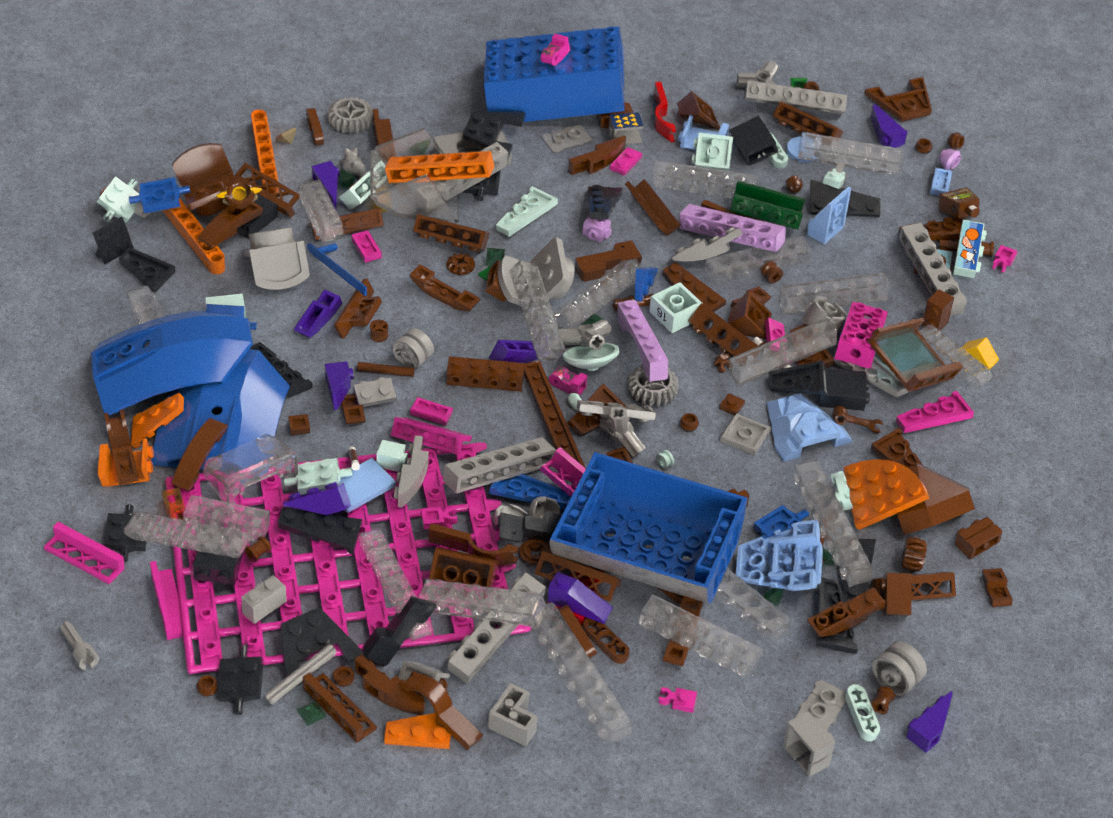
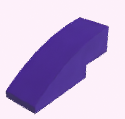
(318, 314)

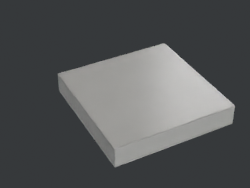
(745, 434)

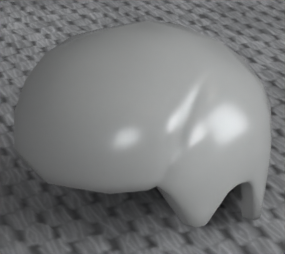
(541, 505)

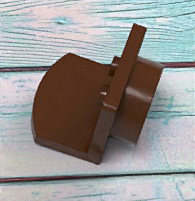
(207, 174)

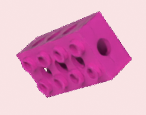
(857, 333)

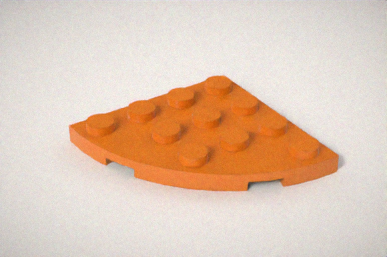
(881, 490)

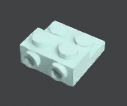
(712, 151)

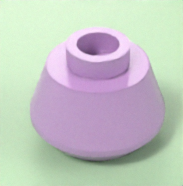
(949, 159)

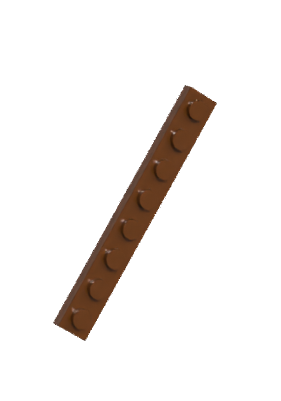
(550, 410)

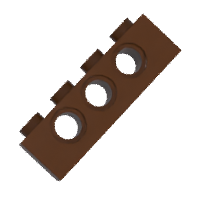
(704, 316)

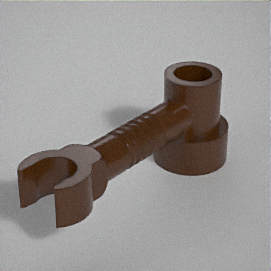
(842, 411)

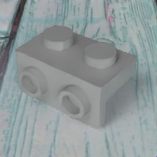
(374, 392)

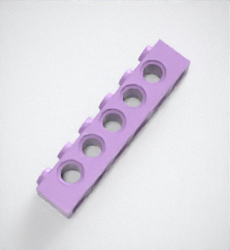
(714, 223)

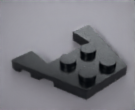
(485, 127)
(309, 635)

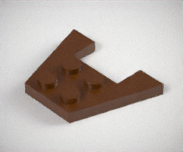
(906, 104)

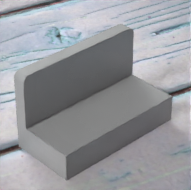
(408, 667)

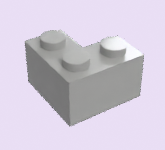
(510, 716)

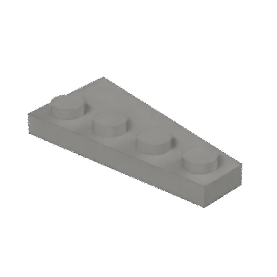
(878, 375)
(589, 407)

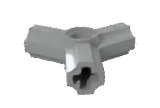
(764, 75)
(586, 335)
(621, 430)

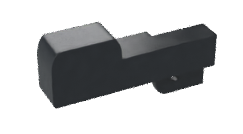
(527, 526)
(386, 641)

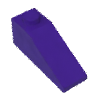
(887, 130)
(328, 175)
(513, 351)
(338, 380)
(578, 597)

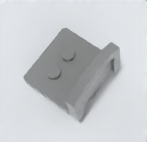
(277, 259)
(554, 268)

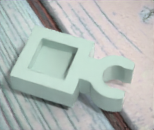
(834, 179)

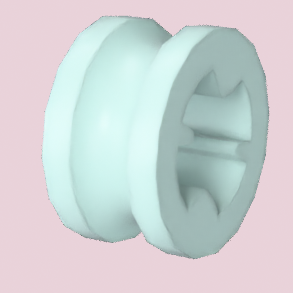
(665, 459)

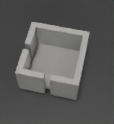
(807, 735)

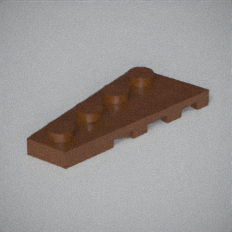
(946, 230)
(709, 298)

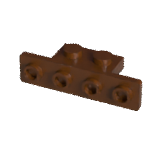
(358, 310)

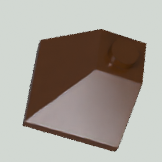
(699, 109)
(749, 316)

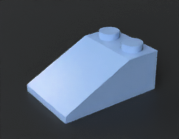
(830, 219)

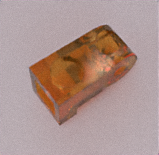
(173, 507)

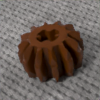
(914, 554)

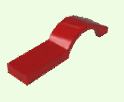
(661, 126)

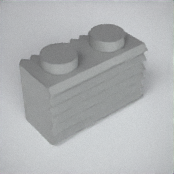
(263, 599)

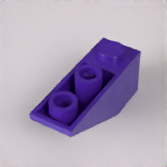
(323, 501)
(928, 728)

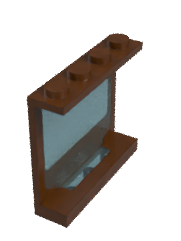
(911, 356)

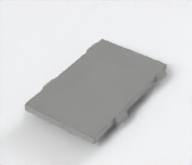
(566, 138)
(824, 703)

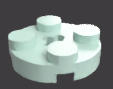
(843, 491)

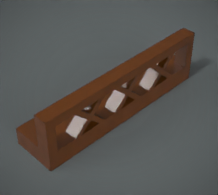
(382, 129)
(654, 206)
(283, 207)
(357, 221)
(577, 567)
(927, 578)
(337, 710)

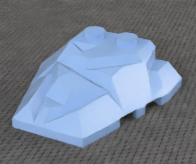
(801, 423)
(784, 560)

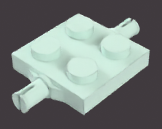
(116, 199)
(317, 475)

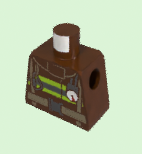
(959, 203)

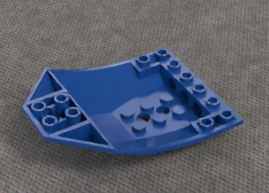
(181, 353)
(250, 404)

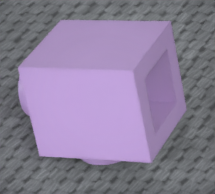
(597, 229)

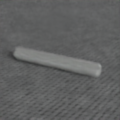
(297, 676)

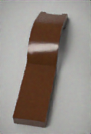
(121, 449)
(462, 541)
(445, 712)

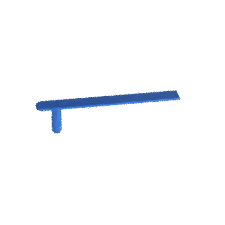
(319, 254)

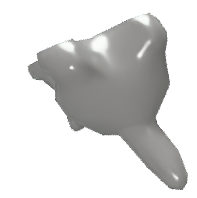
(352, 163)

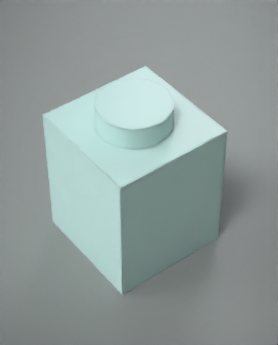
(391, 455)

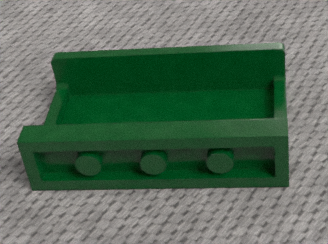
(767, 205)

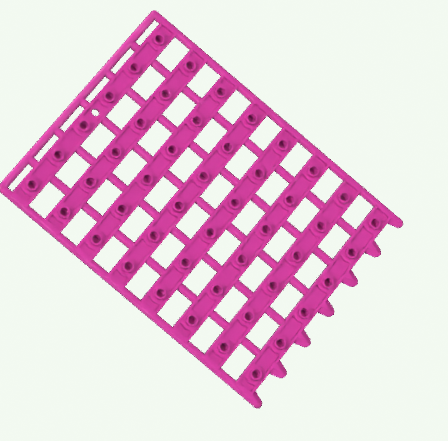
(325, 565)

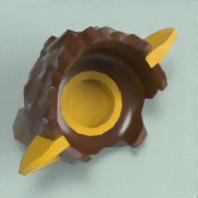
(239, 195)

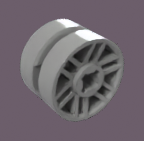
(413, 348)

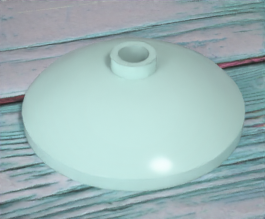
(590, 359)

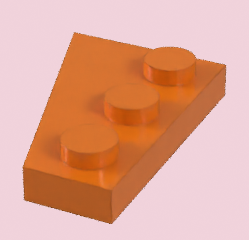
(149, 420)
(417, 731)

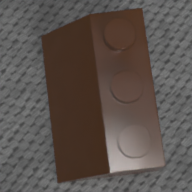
(463, 568)

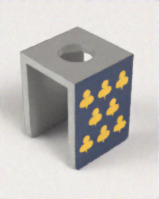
(627, 125)

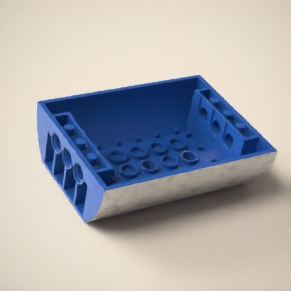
(652, 510)

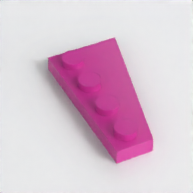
(942, 412)

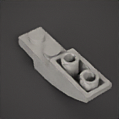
(702, 250)
(412, 473)

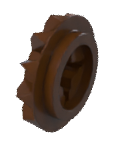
(462, 268)
(533, 545)

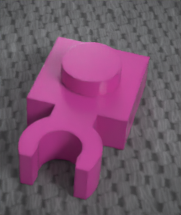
(1004, 257)
(437, 516)
(681, 699)

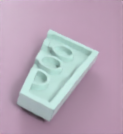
(530, 208)

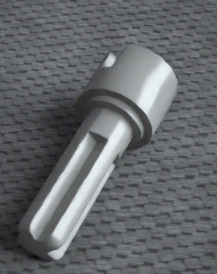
(82, 651)

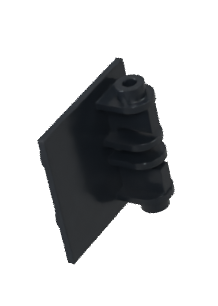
(112, 240)

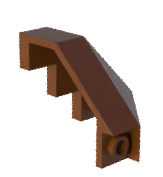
(946, 501)

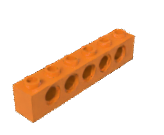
(440, 166)

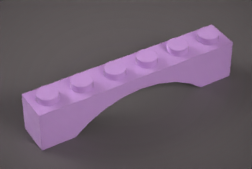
(652, 355)

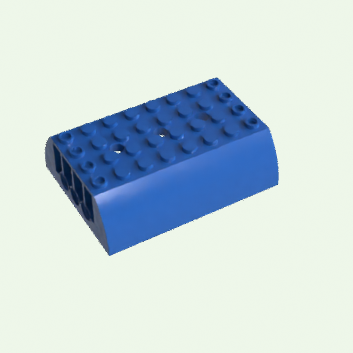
(581, 84)

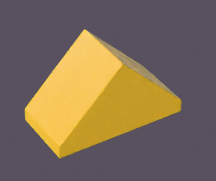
(982, 351)

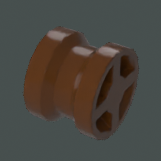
(772, 272)
(379, 330)

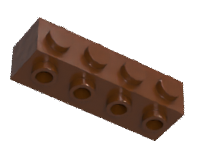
(804, 122)
(452, 232)
(485, 373)

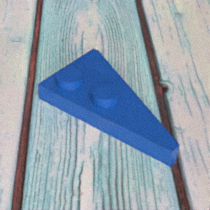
(643, 280)

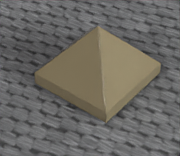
(287, 136)

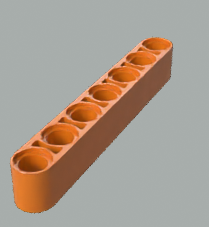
(263, 147)
(190, 230)

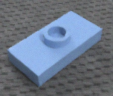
(940, 181)

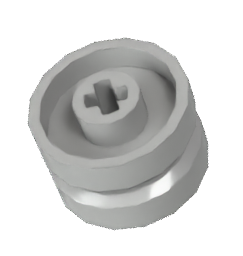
(899, 668)

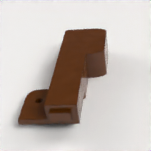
(595, 265)

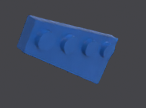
(528, 489)

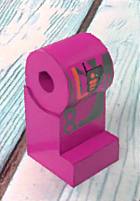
(556, 50)
(568, 381)

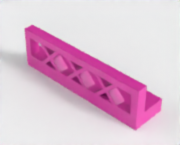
(433, 436)
(567, 469)
(87, 547)
(167, 601)

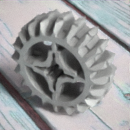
(350, 115)
(652, 392)

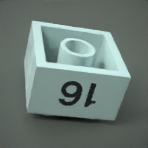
(674, 307)

